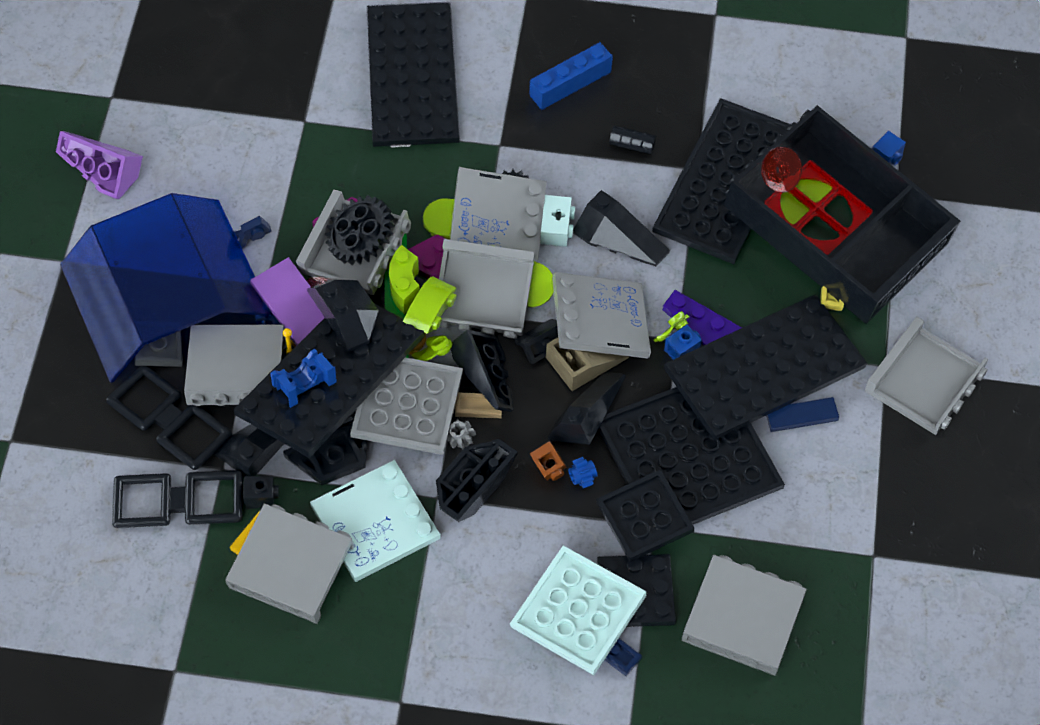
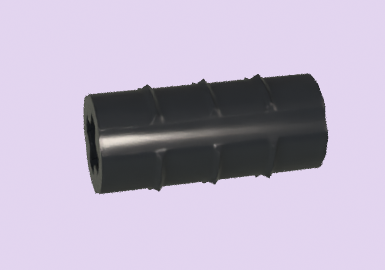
(632, 139)

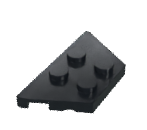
(334, 459)

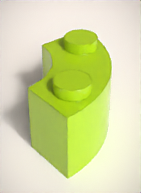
(402, 271)
(430, 304)

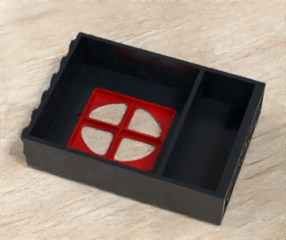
(892, 226)

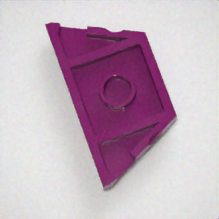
(429, 256)

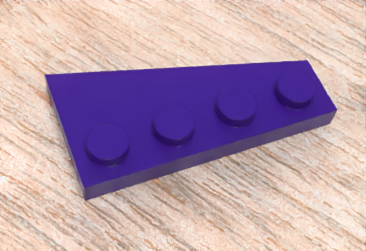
(703, 320)

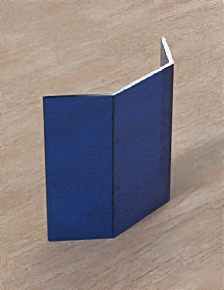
(157, 275)

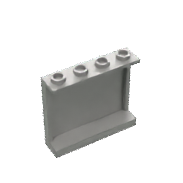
(318, 261)
(489, 286)
(230, 361)
(925, 378)
(289, 562)
(744, 614)

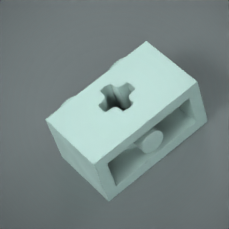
(556, 219)

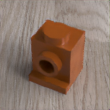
(545, 454)

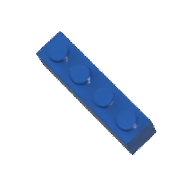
(570, 75)

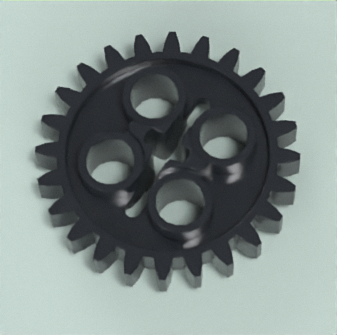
(360, 230)

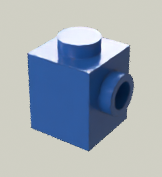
(890, 148)
(682, 342)

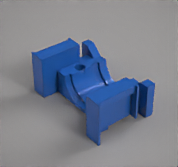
(311, 372)

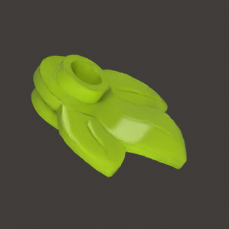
(676, 322)
(436, 345)

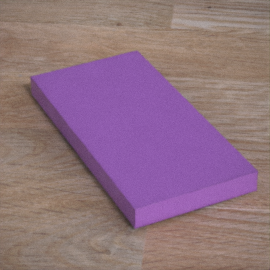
(287, 298)

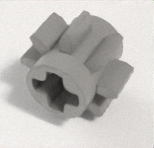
(460, 434)

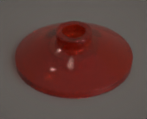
(789, 169)

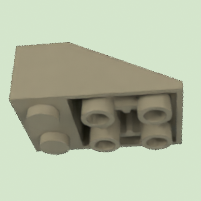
(579, 366)

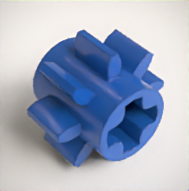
(582, 472)

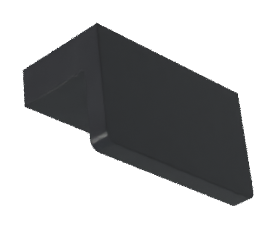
(535, 340)

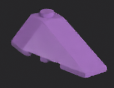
(104, 165)

